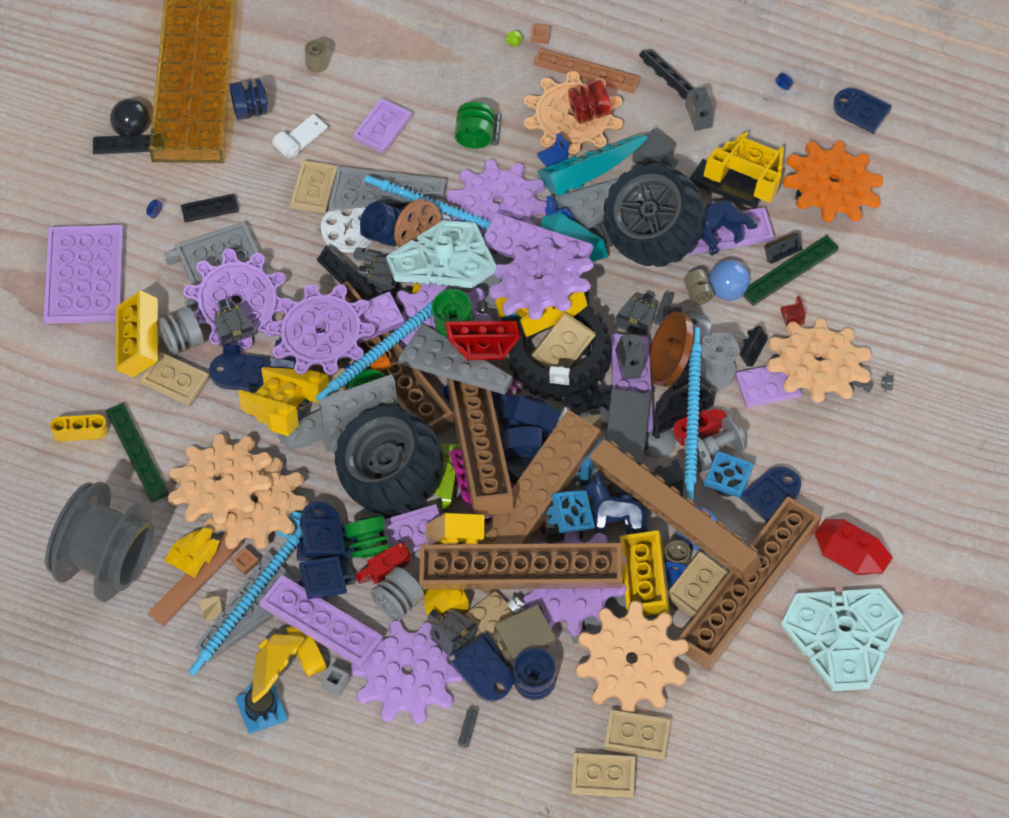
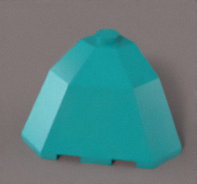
(561, 224)

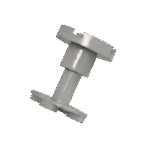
(717, 364)
(709, 446)

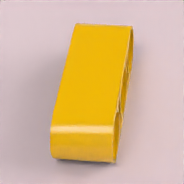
(69, 426)
(308, 653)

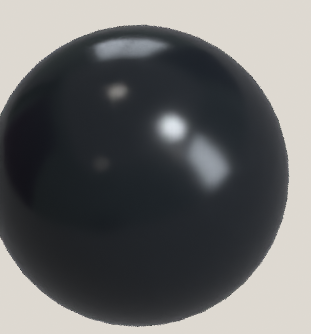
(130, 117)

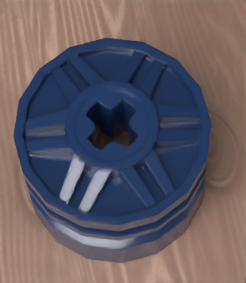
(248, 98)
(379, 222)
(538, 664)

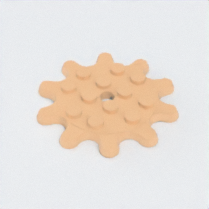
(553, 116)
(833, 373)
(234, 490)
(270, 511)
(631, 635)

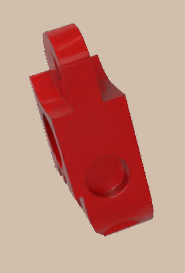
(709, 419)
(383, 563)

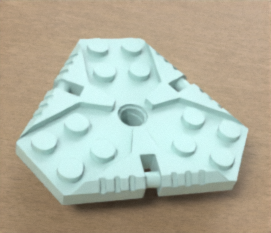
(444, 255)
(843, 657)

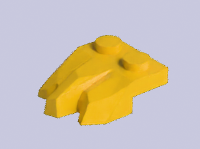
(192, 551)

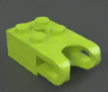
(448, 482)

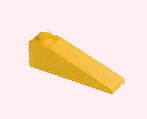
(445, 599)
(271, 660)

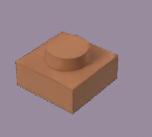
(540, 34)
(244, 561)

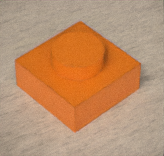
(381, 363)

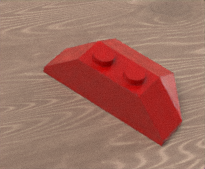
(483, 338)
(852, 547)

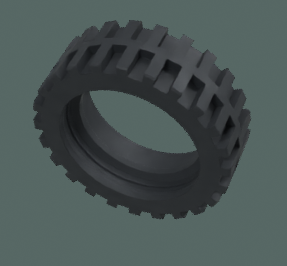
(581, 376)

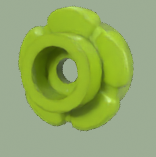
(513, 38)

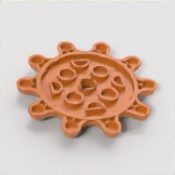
(817, 189)

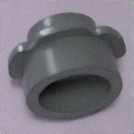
(887, 382)

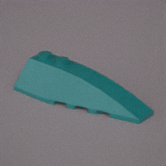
(576, 171)

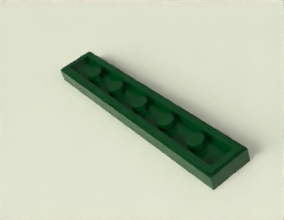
(790, 270)
(137, 453)

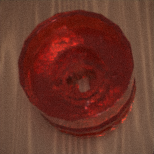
(589, 101)

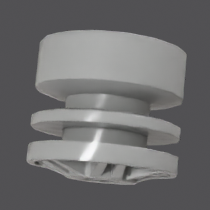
(180, 331)
(397, 593)

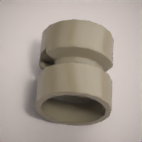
(316, 55)
(698, 287)
(677, 552)

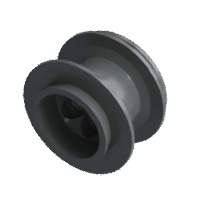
(100, 540)

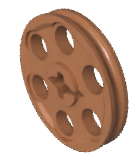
(417, 223)

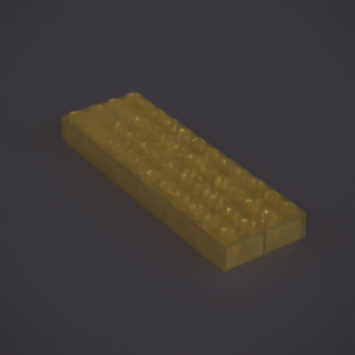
(193, 81)

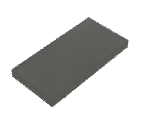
(628, 422)

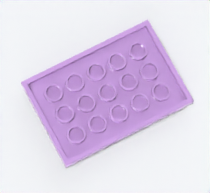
(83, 274)

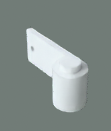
(299, 138)

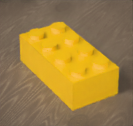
(136, 334)
(455, 529)
(645, 572)

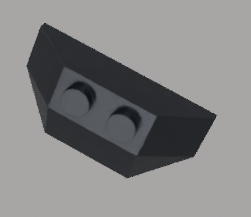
(674, 407)

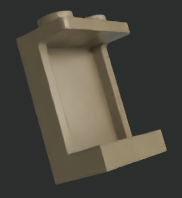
(523, 632)

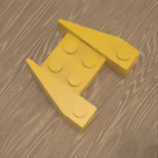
(750, 159)
(550, 314)
(280, 395)

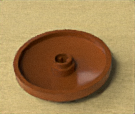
(671, 348)

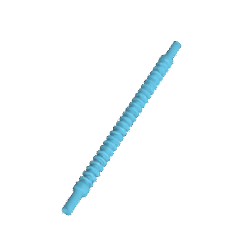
(386, 186)
(365, 361)
(690, 478)
(206, 654)

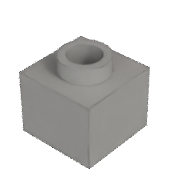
(333, 676)

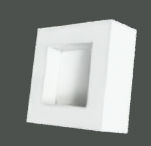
(559, 375)

